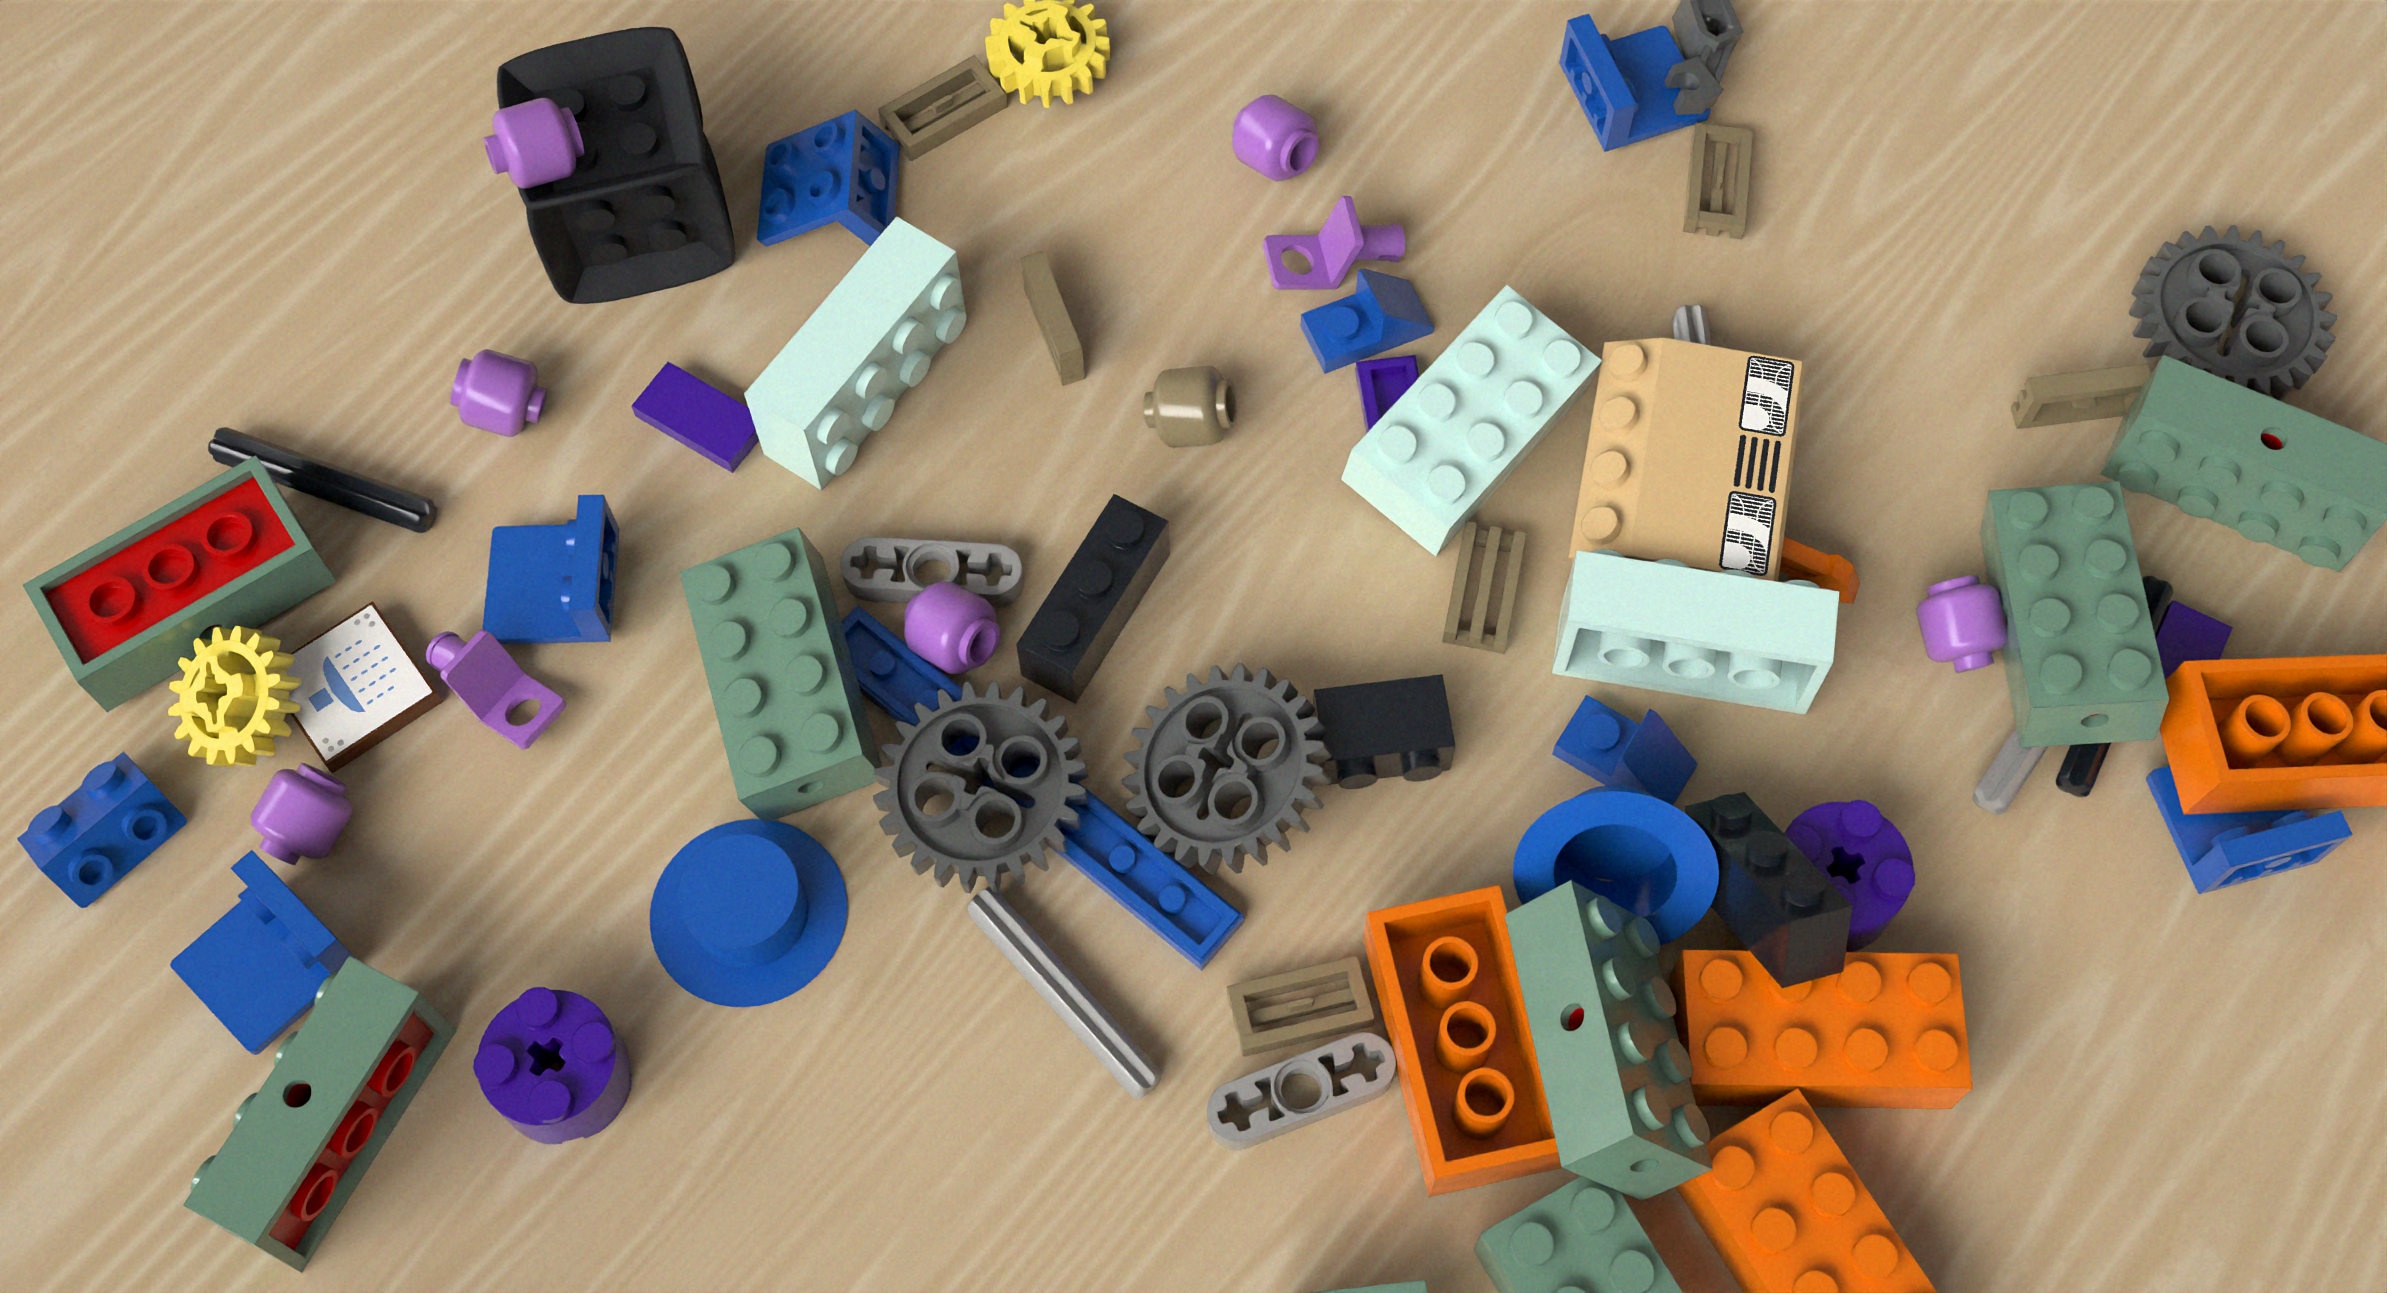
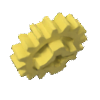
(1048, 49)
(234, 696)

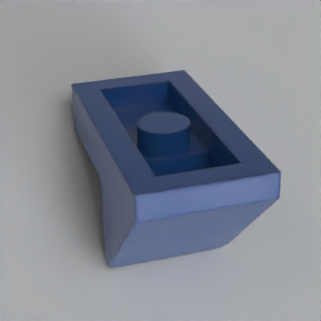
(1367, 323)
(1624, 752)

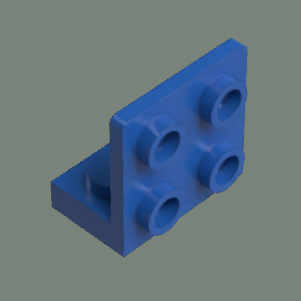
(1623, 82)
(829, 175)
(554, 579)
(2244, 845)
(261, 959)

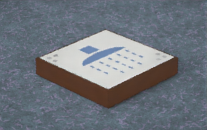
(357, 687)

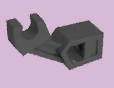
(1707, 37)

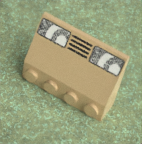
(1690, 456)

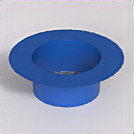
(1622, 834)
(748, 913)

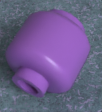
(1275, 138)
(534, 143)
(498, 393)
(1962, 623)
(951, 627)
(301, 814)

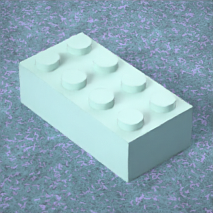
(858, 354)
(1470, 420)
(1695, 631)

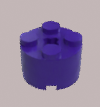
(1864, 856)
(527, 1040)

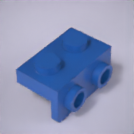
(101, 830)

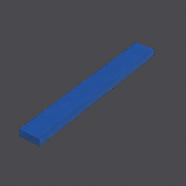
(1106, 845)

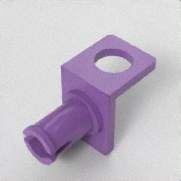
(1333, 249)
(492, 684)

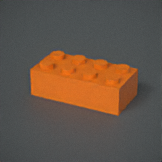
(2278, 733)
(1854, 1039)
(1461, 1040)
(1795, 1211)

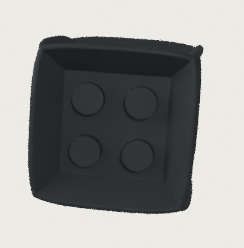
(648, 190)

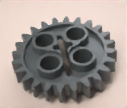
(2276, 324)
(1277, 784)
(956, 837)

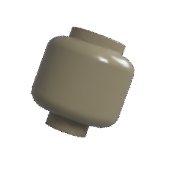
(1191, 406)

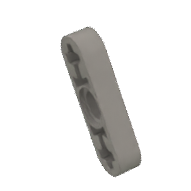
(914, 552)
(1354, 1090)

